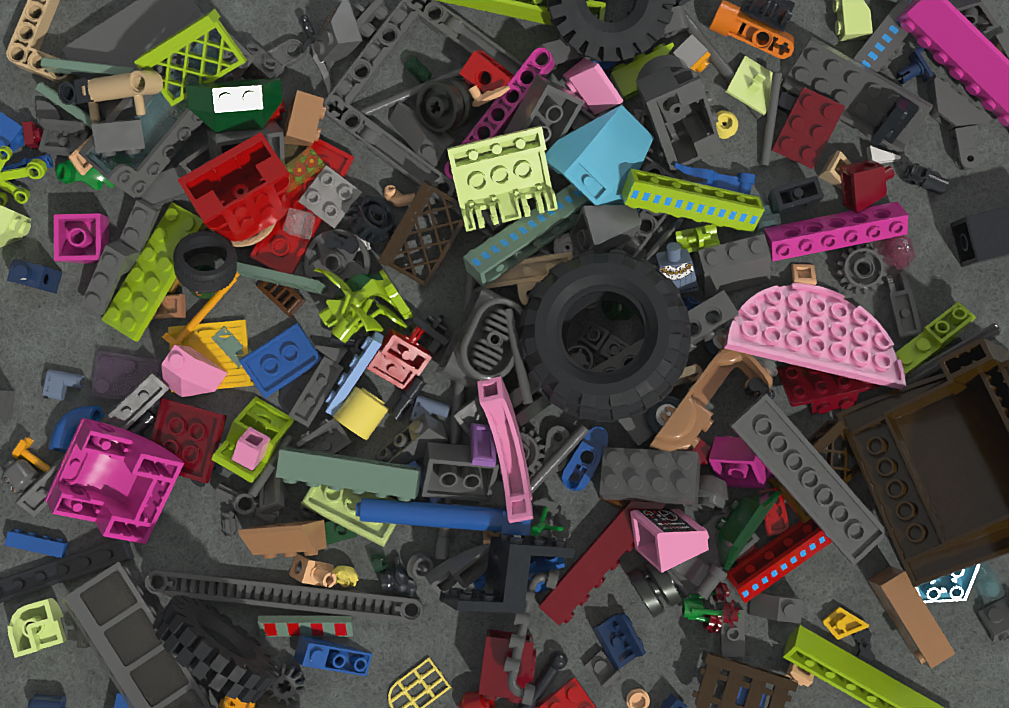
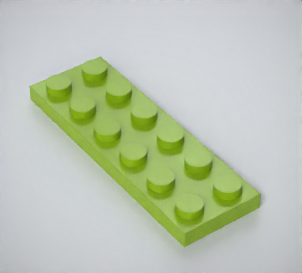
(151, 274)

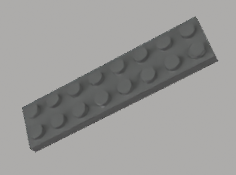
(808, 478)

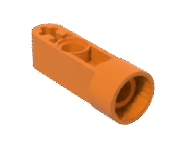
(729, 20)

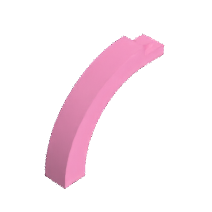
(509, 446)

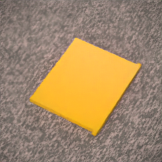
(202, 341)

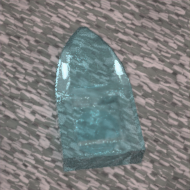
(988, 584)

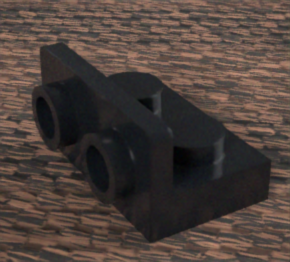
(894, 121)

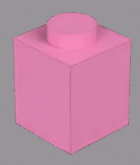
(251, 448)

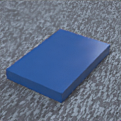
(280, 360)

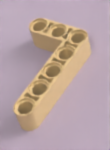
(31, 46)

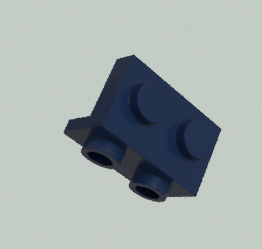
(619, 639)

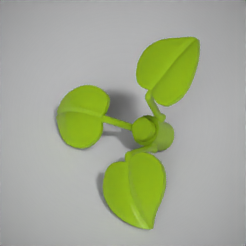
(348, 325)

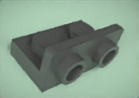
(263, 66)

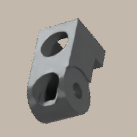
(964, 147)

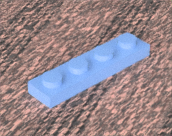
(358, 365)

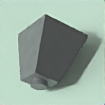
(980, 13)
(604, 227)

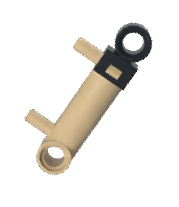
(111, 87)

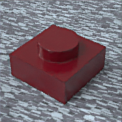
(32, 134)

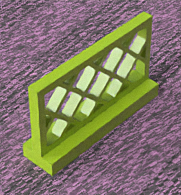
(184, 38)

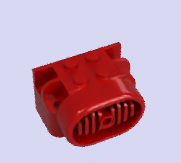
(240, 190)

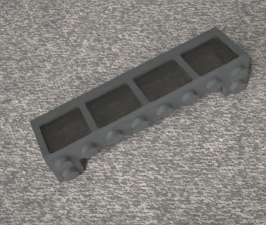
(123, 639)

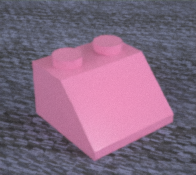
(592, 86)

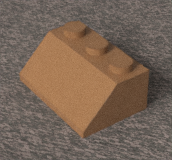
(285, 538)

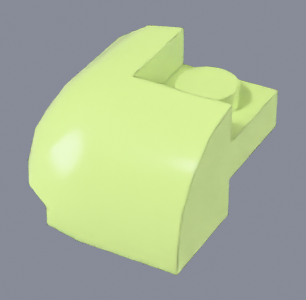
(36, 627)

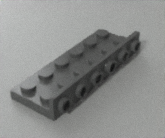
(854, 86)

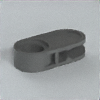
(280, 53)

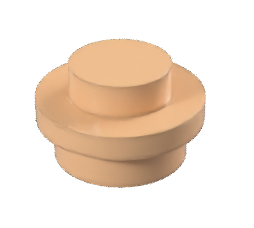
(637, 699)

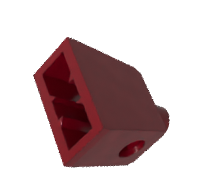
(864, 183)

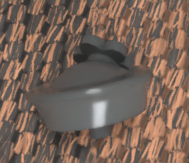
(419, 565)

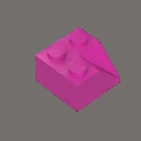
(80, 237)
(737, 464)

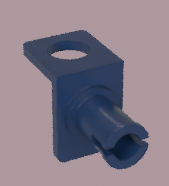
(917, 67)

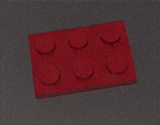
(808, 127)

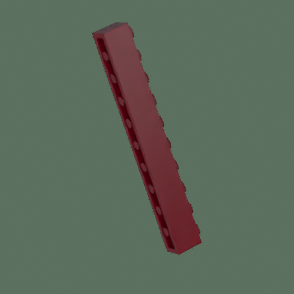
(599, 557)

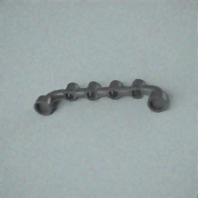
(517, 640)

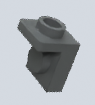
(603, 670)

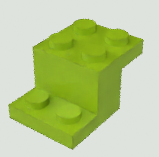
(265, 420)

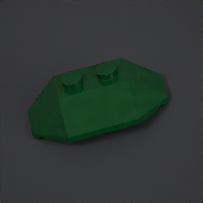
(235, 103)
(741, 524)

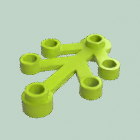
(16, 173)

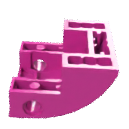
(114, 481)

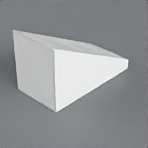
(881, 156)

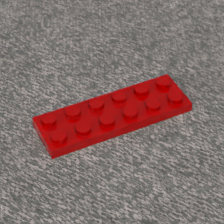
(285, 251)

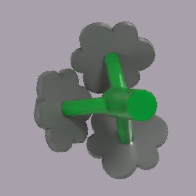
(539, 525)

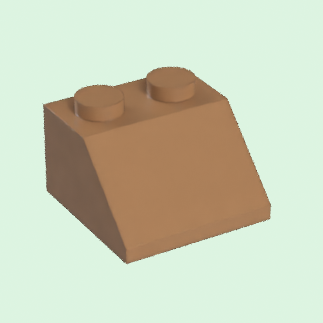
(303, 119)

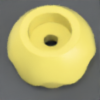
(731, 124)
(345, 576)

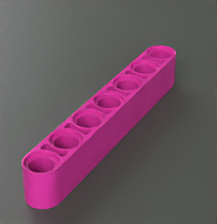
(502, 103)

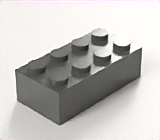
(546, 106)
(650, 475)

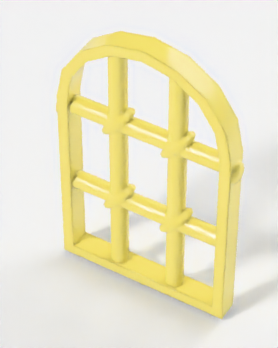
(420, 680)

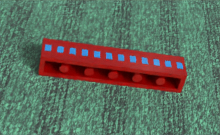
(776, 559)

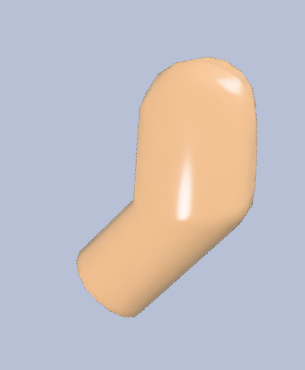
(396, 198)

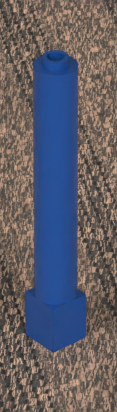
(440, 516)

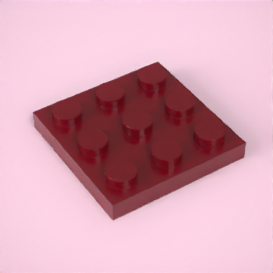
(190, 435)

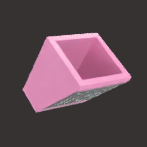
(667, 537)

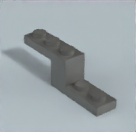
(120, 257)

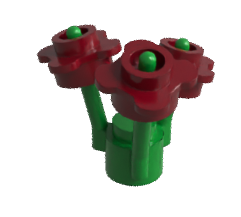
(712, 619)

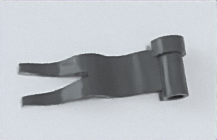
(701, 575)

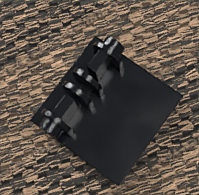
(771, 12)

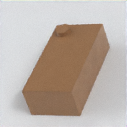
(911, 617)

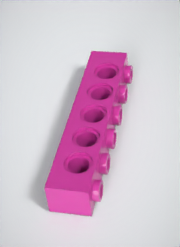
(836, 231)

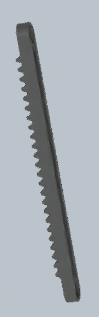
(284, 595)

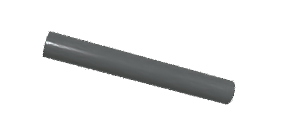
(269, 467)

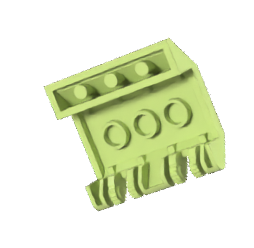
(501, 175)

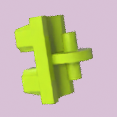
(698, 238)

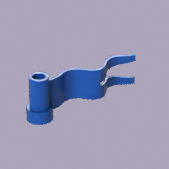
(740, 184)

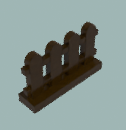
(734, 681)

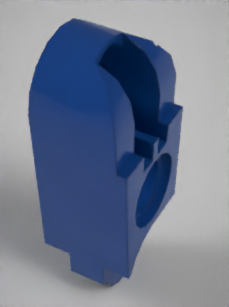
(594, 442)

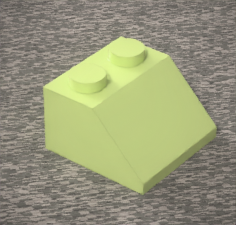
(12, 226)

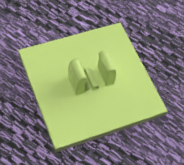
(751, 85)

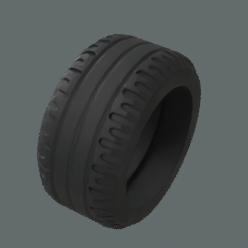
(210, 243)

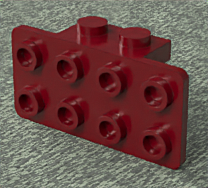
(820, 389)

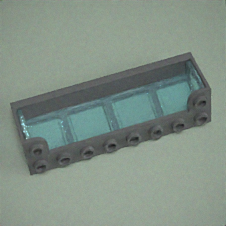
(163, 125)

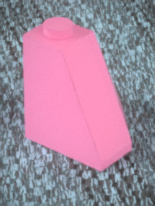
(191, 372)

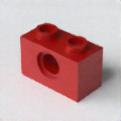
(481, 62)

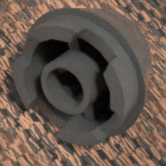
(712, 495)

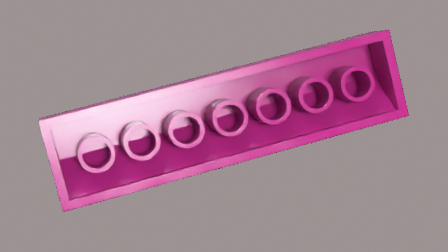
(962, 51)

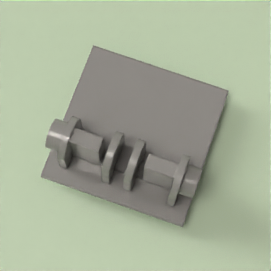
(330, 196)

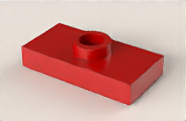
(776, 519)

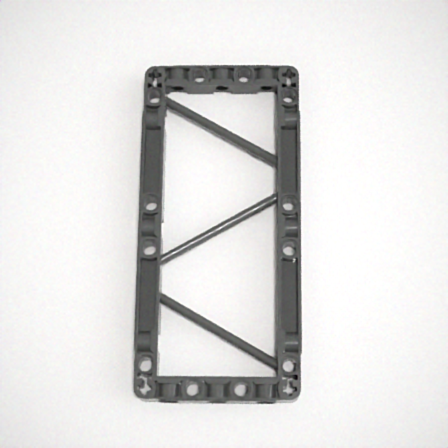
(401, 158)

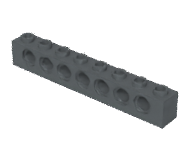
(718, 304)

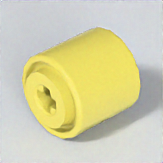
(361, 412)

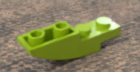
(934, 337)

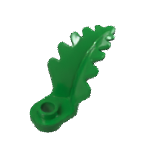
(68, 174)

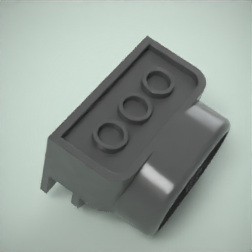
(678, 110)
(480, 340)

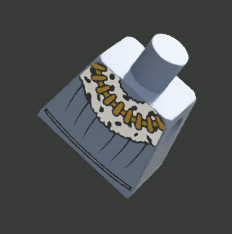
(678, 267)

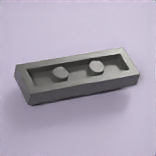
(316, 392)

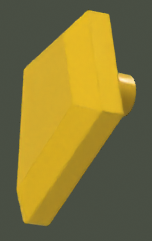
(843, 623)

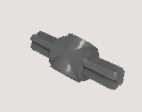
(236, 497)

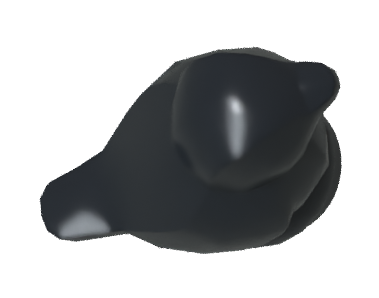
(398, 579)

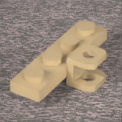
(529, 272)

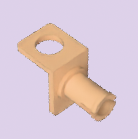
(313, 572)

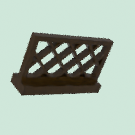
(406, 225)
(820, 440)

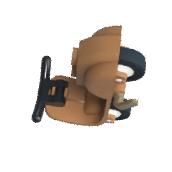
(681, 422)

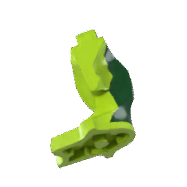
(364, 291)

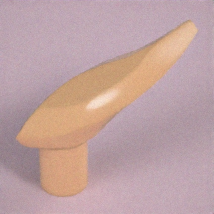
(480, 99)

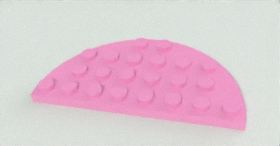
(816, 331)

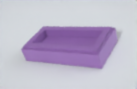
(482, 445)

